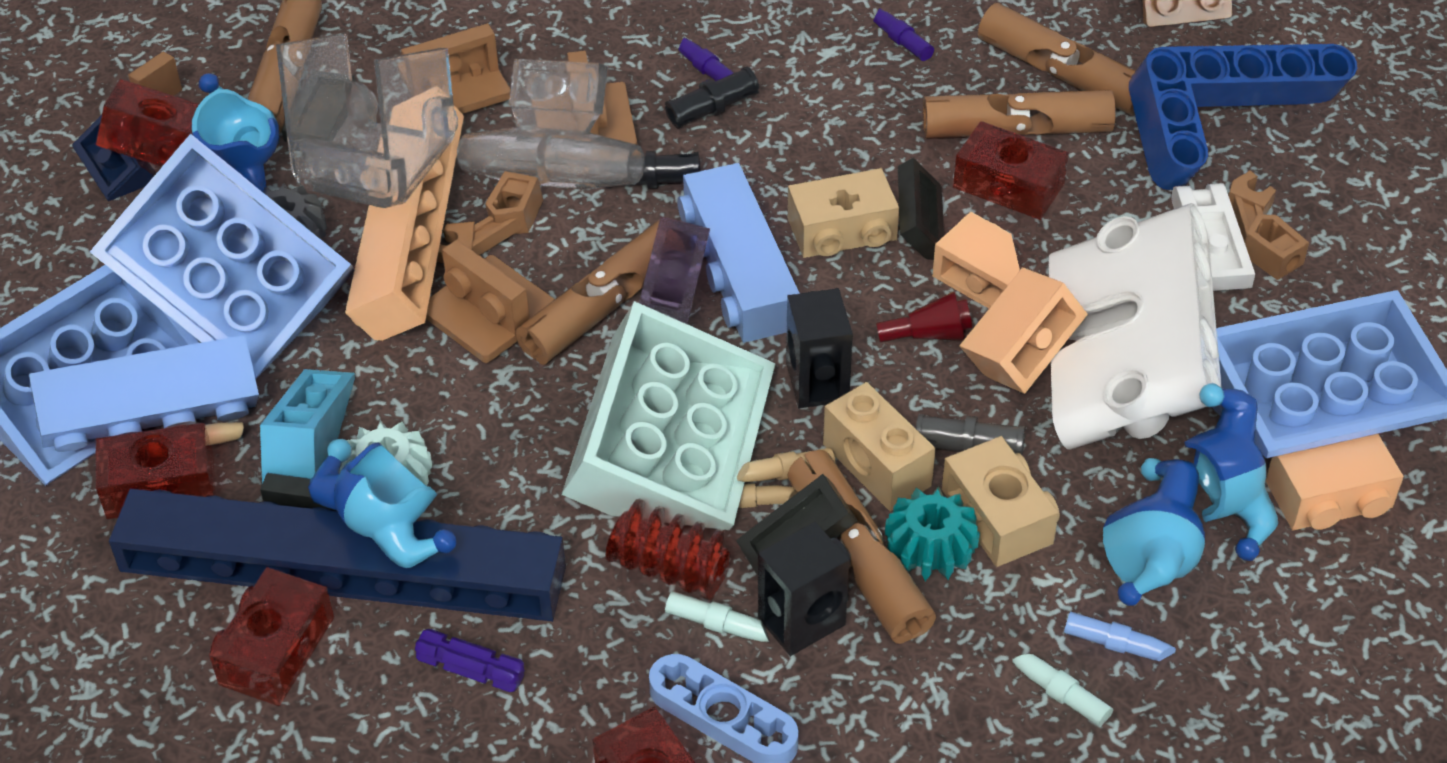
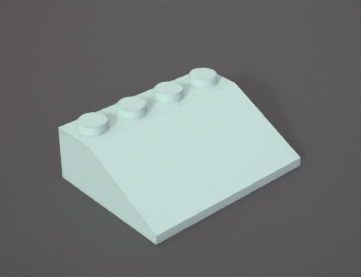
(670, 422)

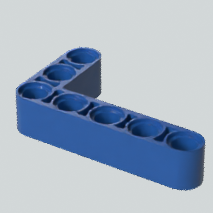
(1181, 78)

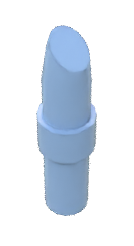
(1117, 637)

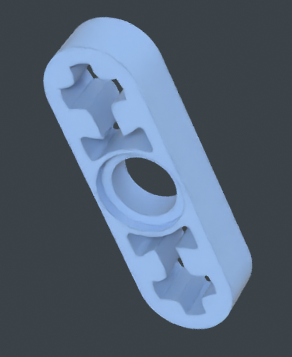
(719, 689)

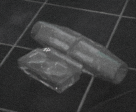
(552, 140)

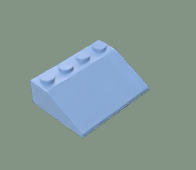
(222, 255)
(80, 325)
(1334, 372)

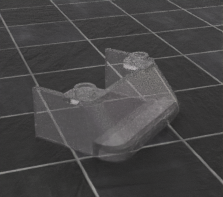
(334, 127)

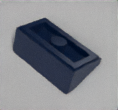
(112, 171)

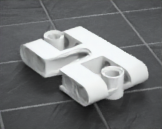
(1145, 330)

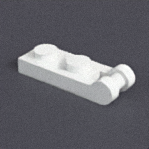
(1228, 254)

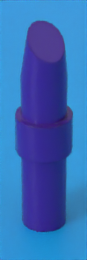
(904, 35)
(703, 60)

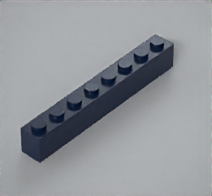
(238, 539)

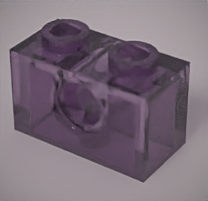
(674, 268)

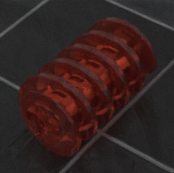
(669, 550)

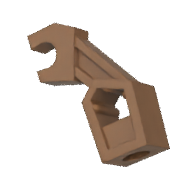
(509, 209)
(1268, 238)

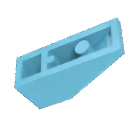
(305, 423)

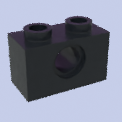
(818, 347)
(803, 587)

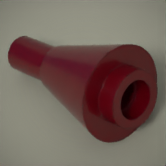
(937, 320)

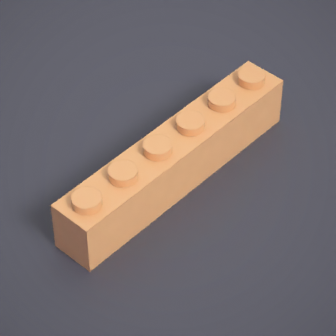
(401, 254)

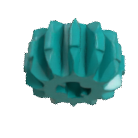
(932, 532)

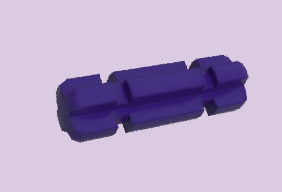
(469, 660)

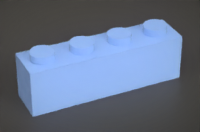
(739, 251)
(143, 392)

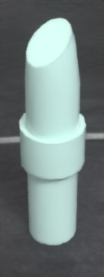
(716, 617)
(1063, 688)

